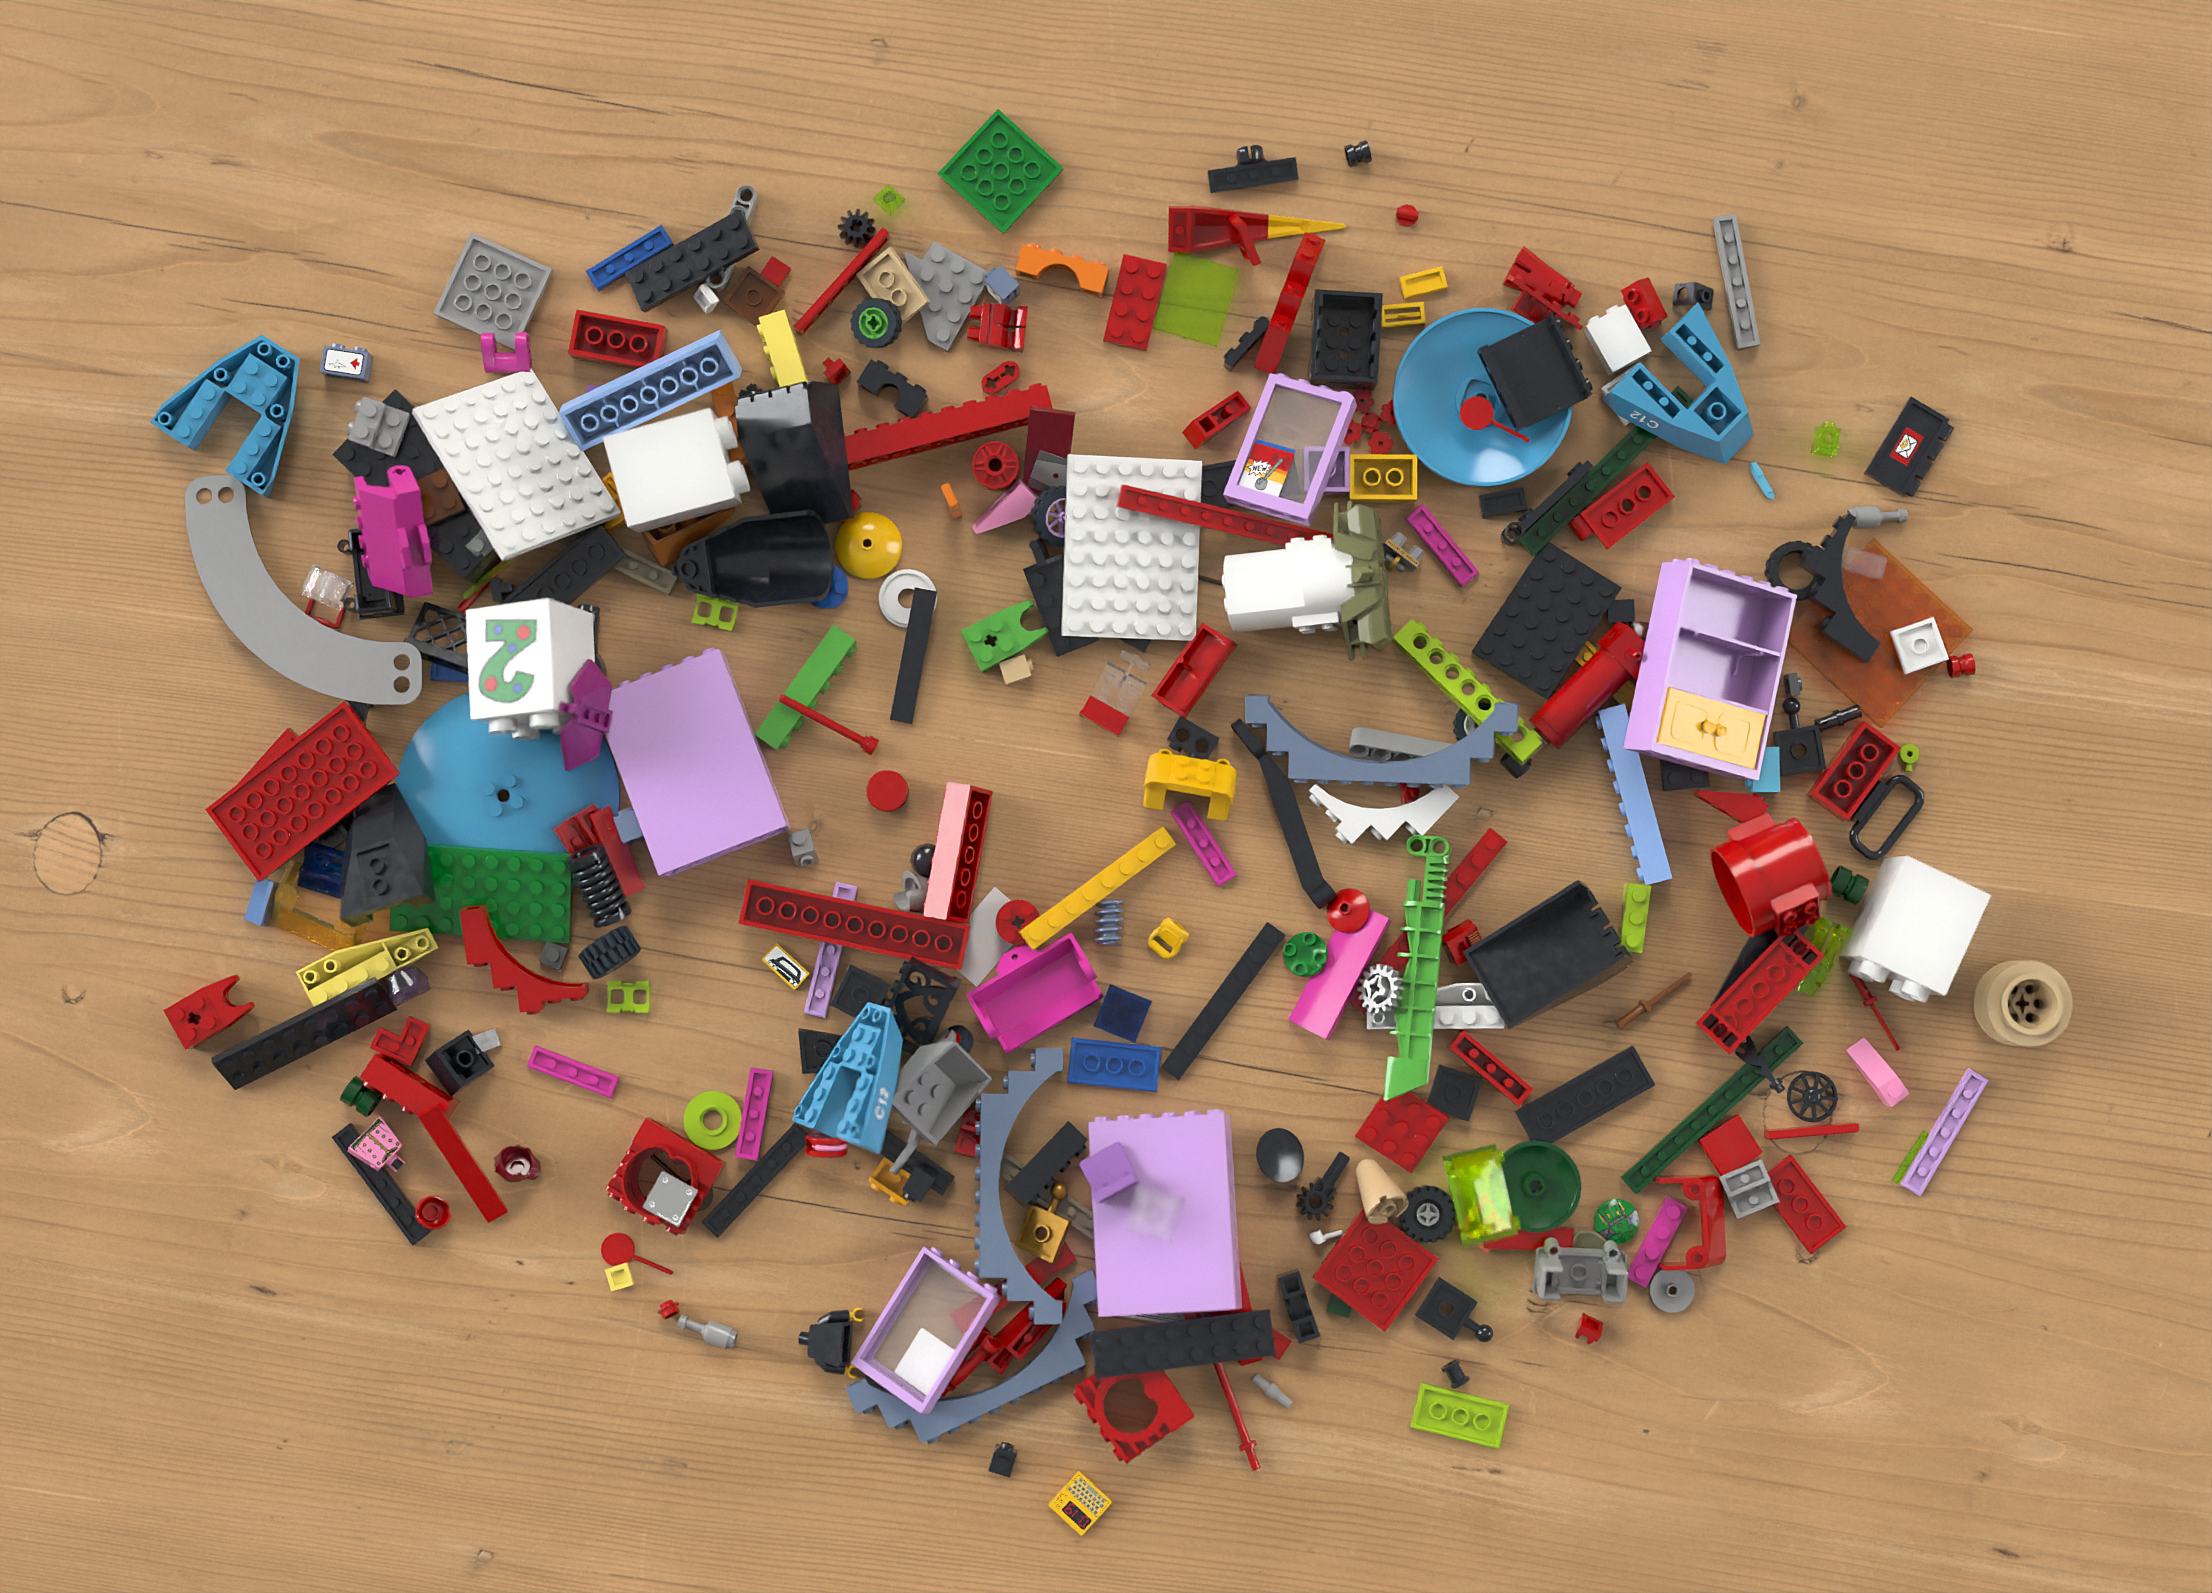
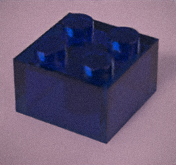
(1122, 1013)

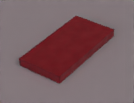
(1050, 432)

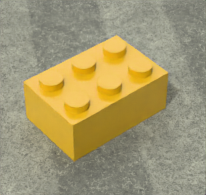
(1382, 478)

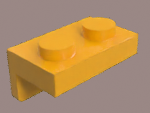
(885, 1181)

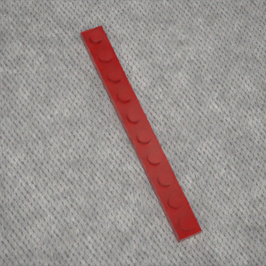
(1212, 516)
(1457, 885)

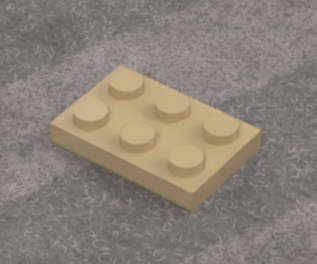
(891, 280)

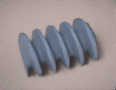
(1108, 922)

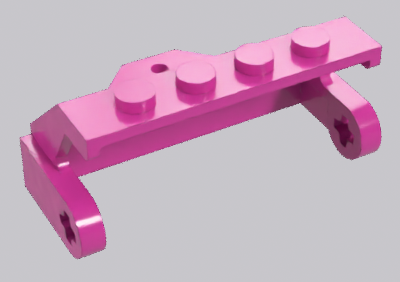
(394, 534)
(1035, 992)

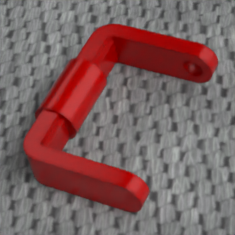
(325, 622)

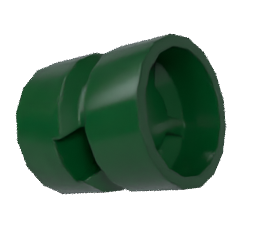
(1849, 886)
(360, 1096)

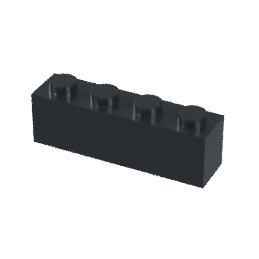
(1046, 1164)

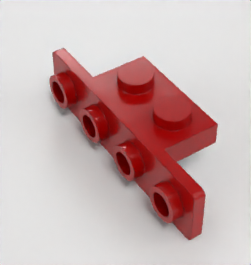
(1536, 308)

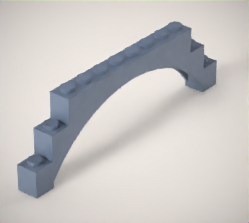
(1315, 761)
(996, 1253)
(1049, 1365)

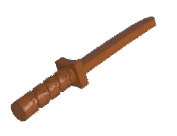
(1645, 1006)

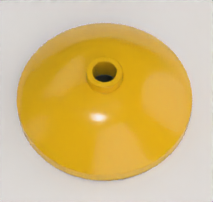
(876, 559)

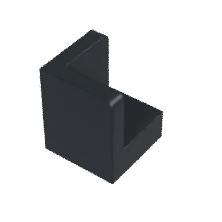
(1621, 611)

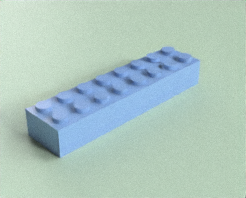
(651, 390)

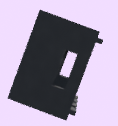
(1362, 317)

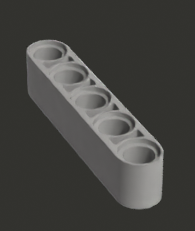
(748, 209)
(1390, 746)

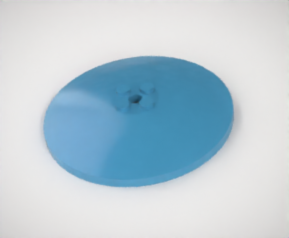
(1434, 382)

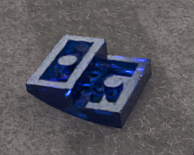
(321, 870)

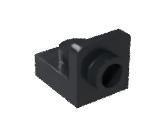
(1003, 1459)

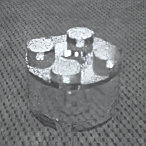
(326, 585)

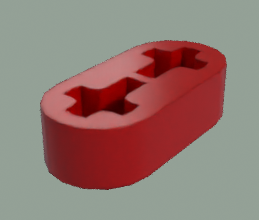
(997, 373)

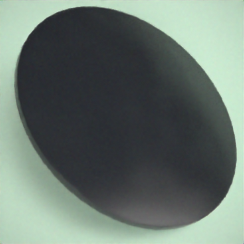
(1280, 1155)

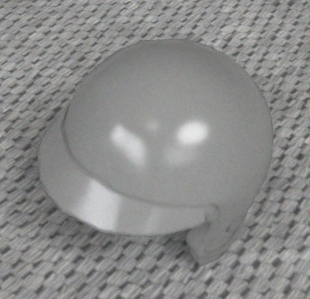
(914, 892)

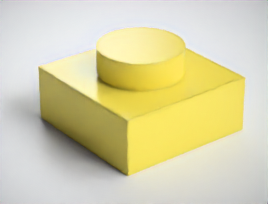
(619, 1276)

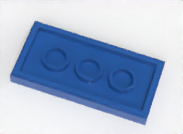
(1114, 1064)

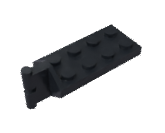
(1046, 585)

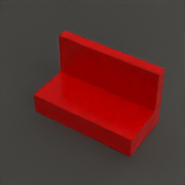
(1104, 716)

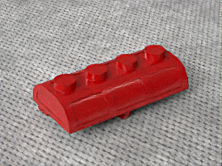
(1194, 670)

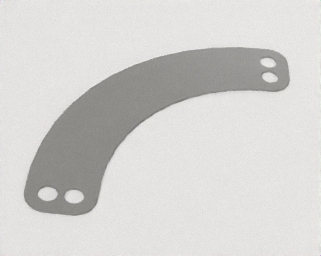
(275, 626)

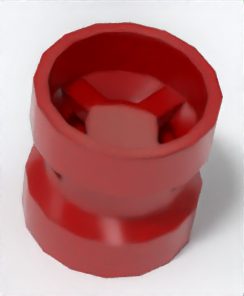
(1961, 665)

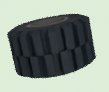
(609, 952)

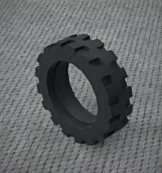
(1773, 562)

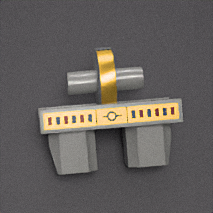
(1409, 559)

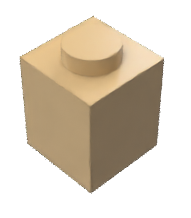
(1016, 669)

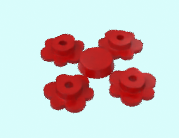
(1371, 423)

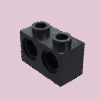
(1195, 734)
(918, 1183)

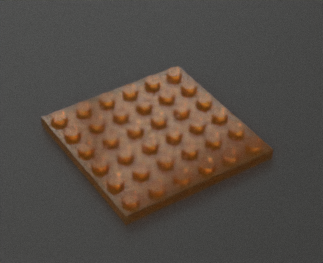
(1880, 607)

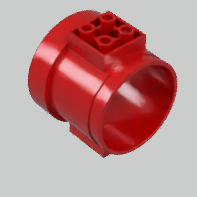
(1771, 876)

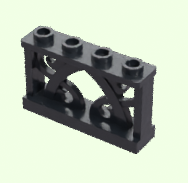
(941, 994)

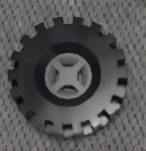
(1437, 1223)

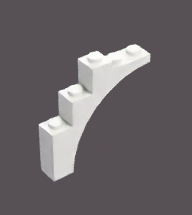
(1384, 822)

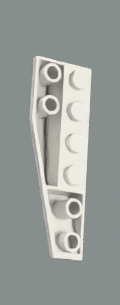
(1455, 1008)

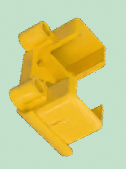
(1190, 776)

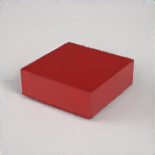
(775, 271)

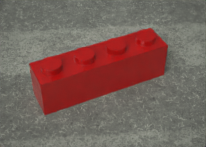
(1490, 1067)

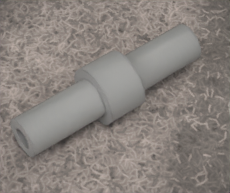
(1271, 1390)

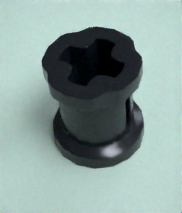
(1455, 1374)

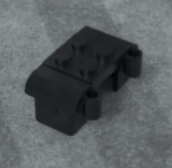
(369, 600)

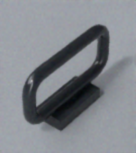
(1871, 804)

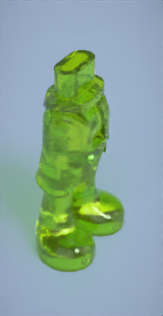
(1821, 970)

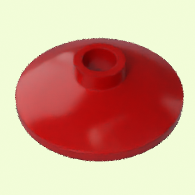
(1357, 911)

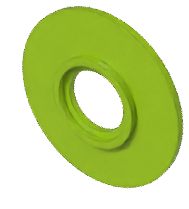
(694, 1120)

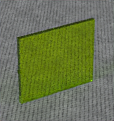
(1195, 298)

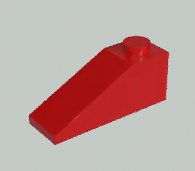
(1216, 420)
(1738, 806)

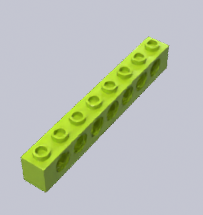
(1413, 632)

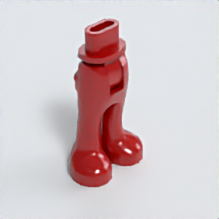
(989, 1346)

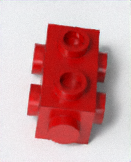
(1644, 304)

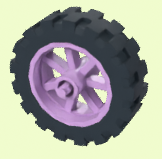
(1042, 510)

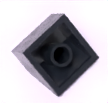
(458, 1063)

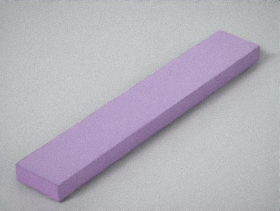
(827, 964)
(1944, 1132)

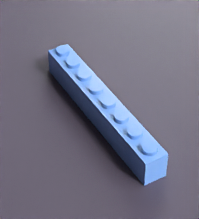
(1635, 797)

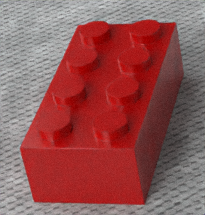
(616, 340)
(1853, 771)
(404, 1086)

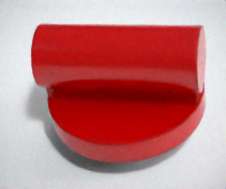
(1406, 215)
(1408, 794)

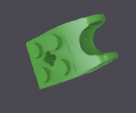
(1010, 635)

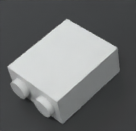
(1616, 339)

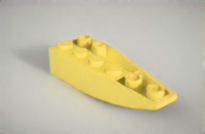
(362, 962)

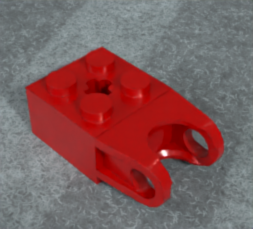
(214, 1009)

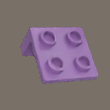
(1109, 1172)

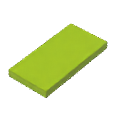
(1459, 1415)

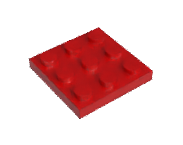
(1402, 1128)

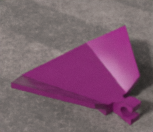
(589, 716)

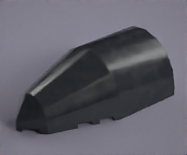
(761, 560)

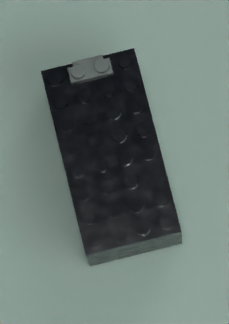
(456, 539)

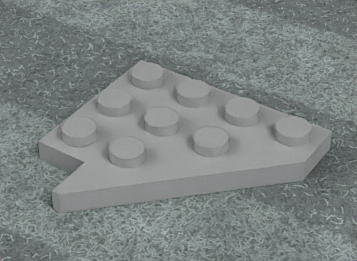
(951, 287)

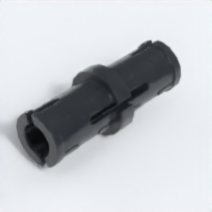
(1838, 718)

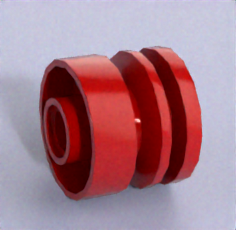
(986, 456)

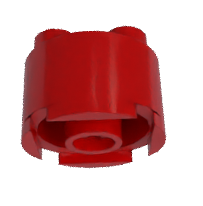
(1007, 915)

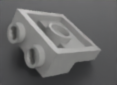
(378, 426)

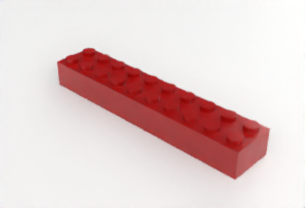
(945, 427)
(854, 924)

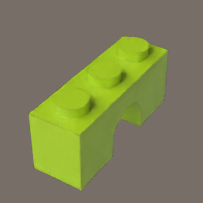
(1635, 912)

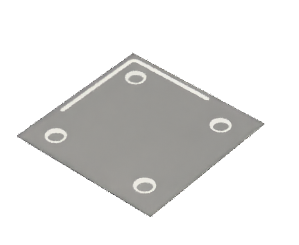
(670, 1198)

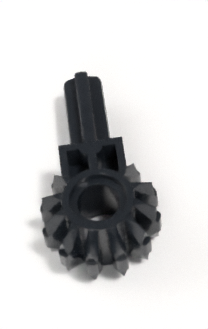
(1323, 1188)

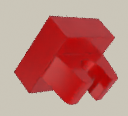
(836, 371)
(1589, 1327)

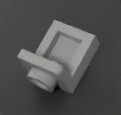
(803, 848)

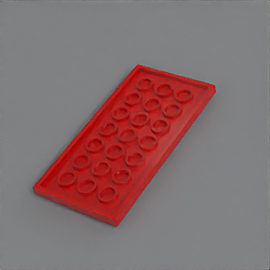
(303, 791)

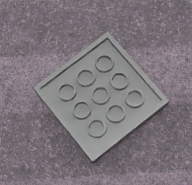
(493, 290)

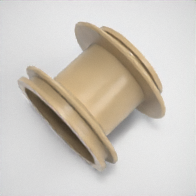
(1995, 1003)

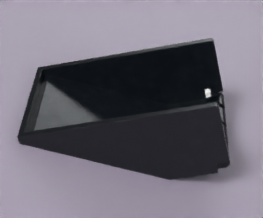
(797, 449)
(1548, 955)

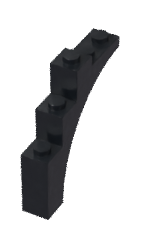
(1829, 594)

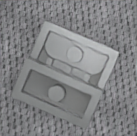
(1749, 1189)

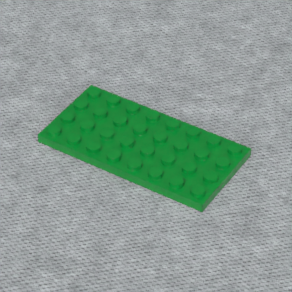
(523, 892)

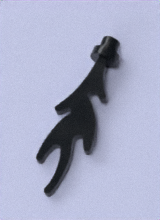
(1751, 1058)

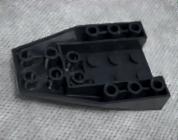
(384, 859)

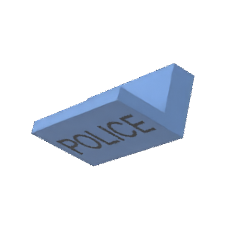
(261, 902)

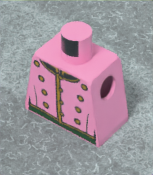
(378, 1147)

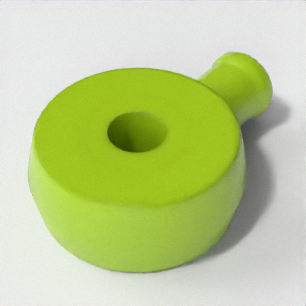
(1908, 760)

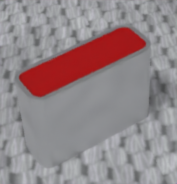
(487, 1040)

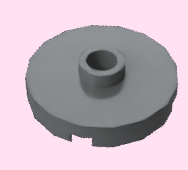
(1659, 1290)

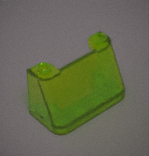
(1480, 1196)

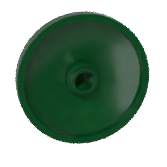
(1541, 1184)

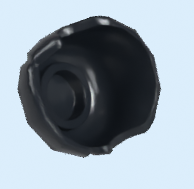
(921, 859)

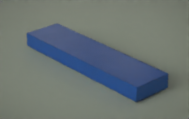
(629, 257)

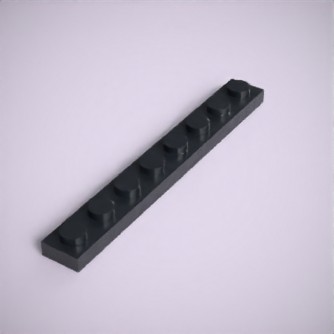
(1222, 1001)

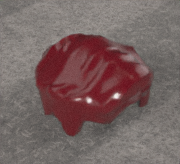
(517, 1164)

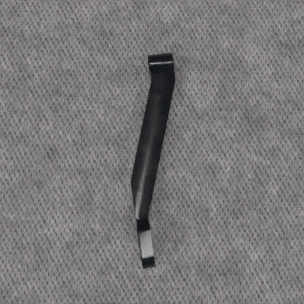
(1291, 821)

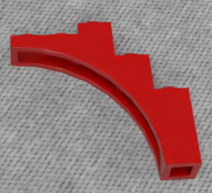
(1289, 303)
(532, 988)

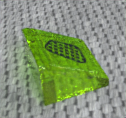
(888, 199)

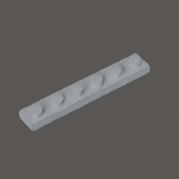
(1736, 281)

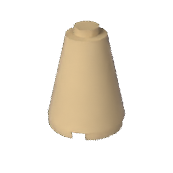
(1379, 1193)

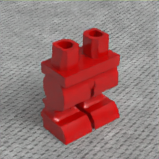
(994, 325)

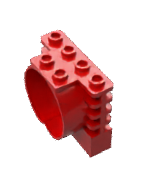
(654, 1139)
(1171, 1412)

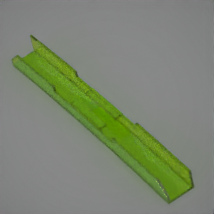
(486, 578)
(1909, 1157)

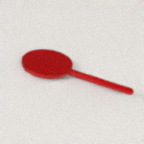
(1478, 413)
(620, 1249)

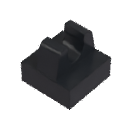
(500, 589)

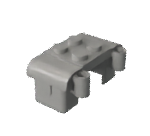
(1580, 1271)

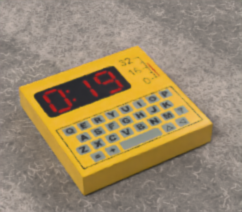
(1080, 1503)

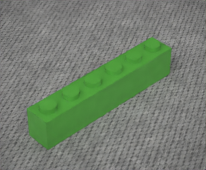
(807, 686)

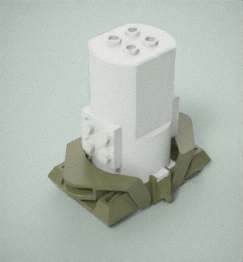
(1317, 584)

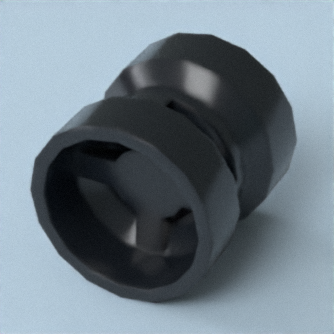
(1358, 153)

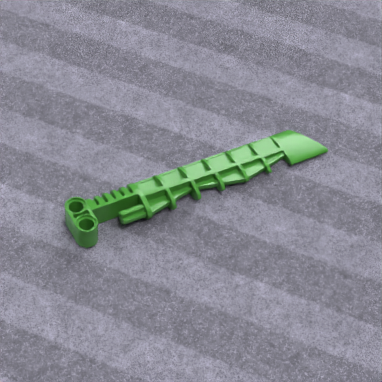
(1417, 1007)

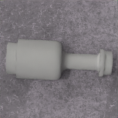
(1871, 516)
(713, 1332)

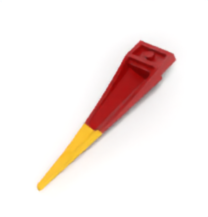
(1205, 228)

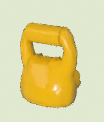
(1172, 934)

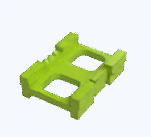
(713, 619)
(628, 1004)

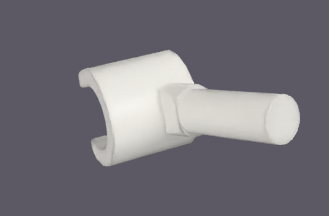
(1318, 1238)

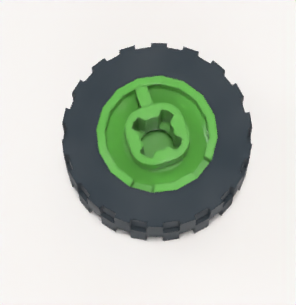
(876, 322)

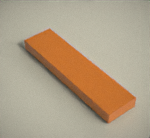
(951, 500)

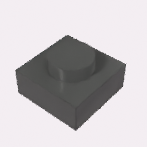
(1793, 685)
(554, 955)

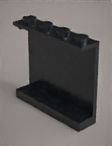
(1535, 373)

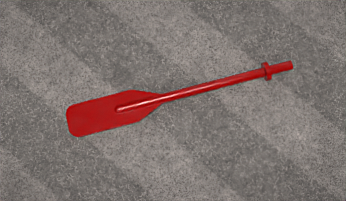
(1247, 1444)

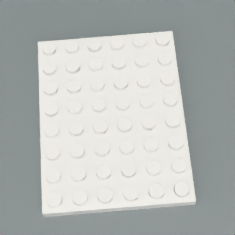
(516, 463)
(1125, 567)

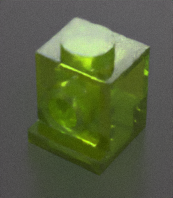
(1820, 445)

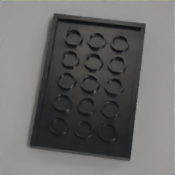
(1546, 620)

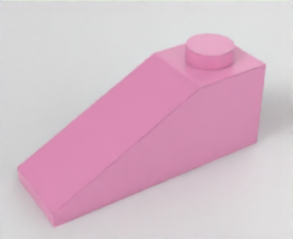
(1008, 508)
(1877, 1073)

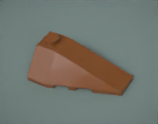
(670, 540)

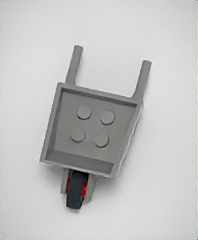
(937, 1088)

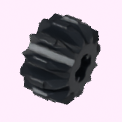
(864, 224)

